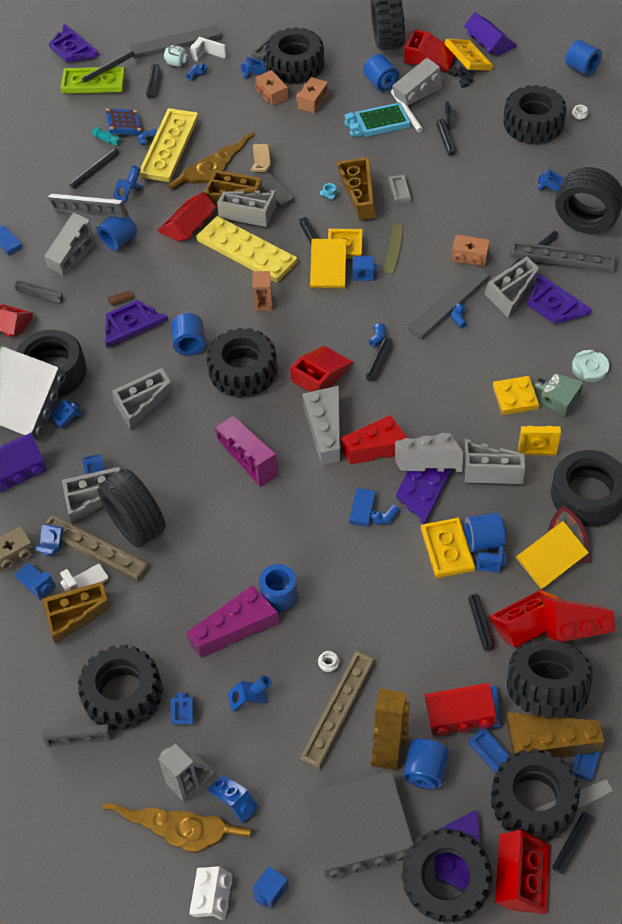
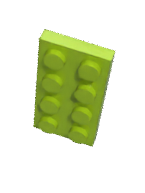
(107, 82)

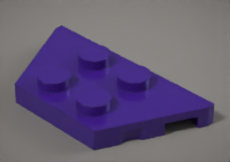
(71, 46)
(555, 302)
(130, 321)
(421, 490)
(450, 867)

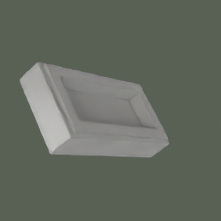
(399, 189)

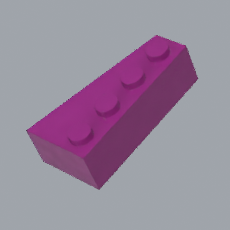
(248, 451)
(232, 622)

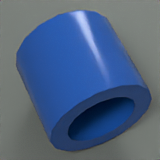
(583, 57)
(381, 72)
(116, 232)
(188, 334)
(485, 532)
(279, 586)
(426, 763)

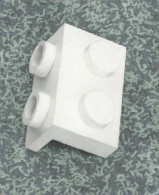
(211, 892)

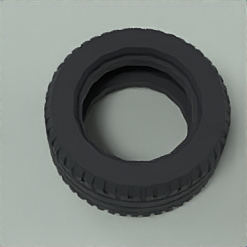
(595, 183)
(58, 343)
(595, 465)
(131, 507)

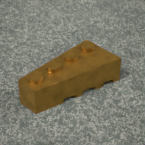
(357, 181)
(390, 728)
(560, 736)

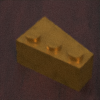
(229, 182)
(74, 609)

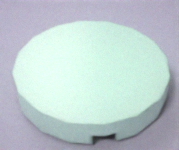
(590, 366)

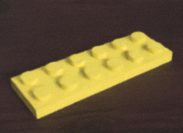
(168, 145)
(246, 248)

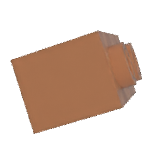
(271, 88)
(312, 95)
(470, 250)
(262, 290)

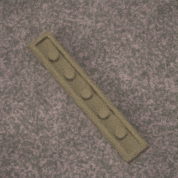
(100, 550)
(337, 710)

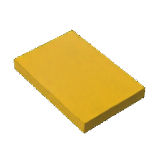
(468, 54)
(328, 263)
(447, 548)
(552, 555)

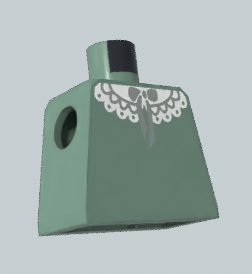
(559, 393)

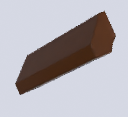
(119, 297)

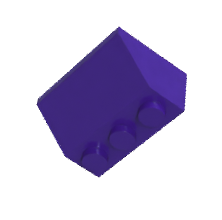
(488, 35)
(20, 461)

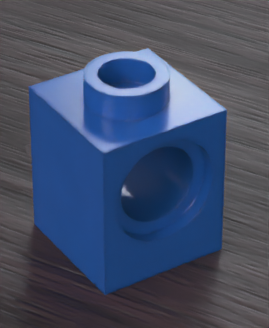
(364, 268)
(93, 463)
(269, 888)

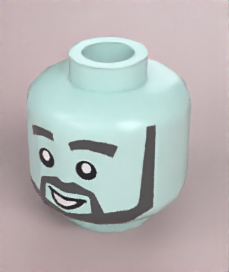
(175, 55)

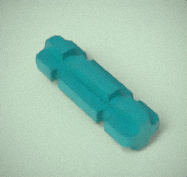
(106, 136)

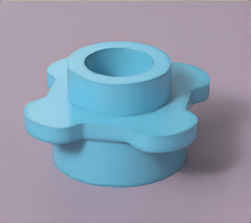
(329, 191)

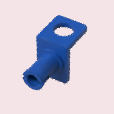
(128, 183)
(249, 692)

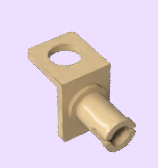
(261, 157)

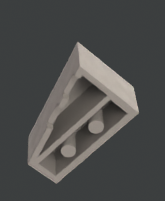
(418, 82)
(247, 208)
(70, 245)
(511, 285)
(141, 396)
(428, 452)
(82, 493)
(184, 770)

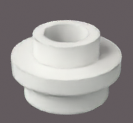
(580, 112)
(331, 656)

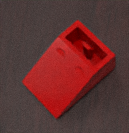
(425, 45)
(319, 369)

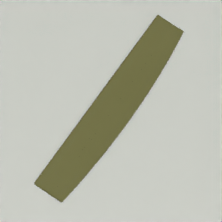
(393, 248)

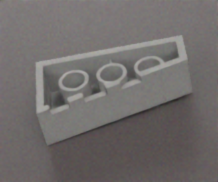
(323, 419)

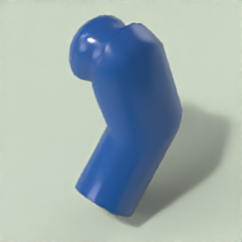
(196, 70)
(146, 135)
(457, 315)
(380, 333)
(385, 518)

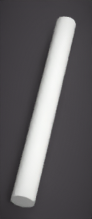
(411, 117)

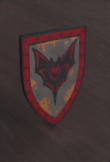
(575, 525)

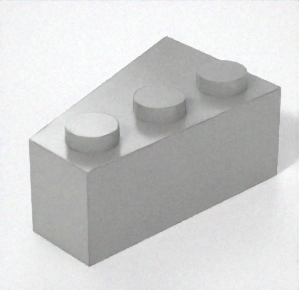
(492, 465)

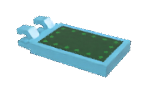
(377, 120)

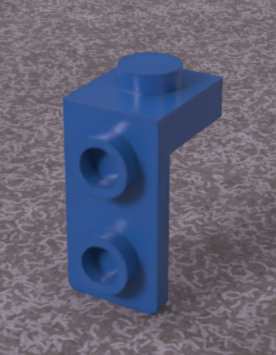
(37, 583)
(235, 797)

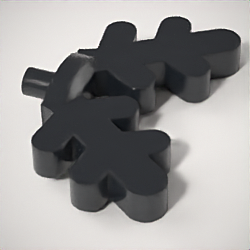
(464, 74)
(447, 113)

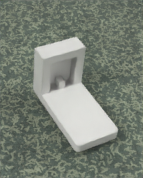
(207, 46)
(88, 577)

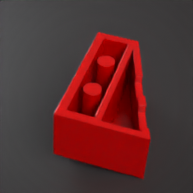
(372, 441)
(576, 620)

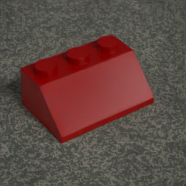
(188, 217)
(13, 320)
(522, 619)
(460, 709)
(522, 872)

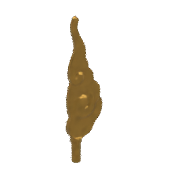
(204, 168)
(182, 827)

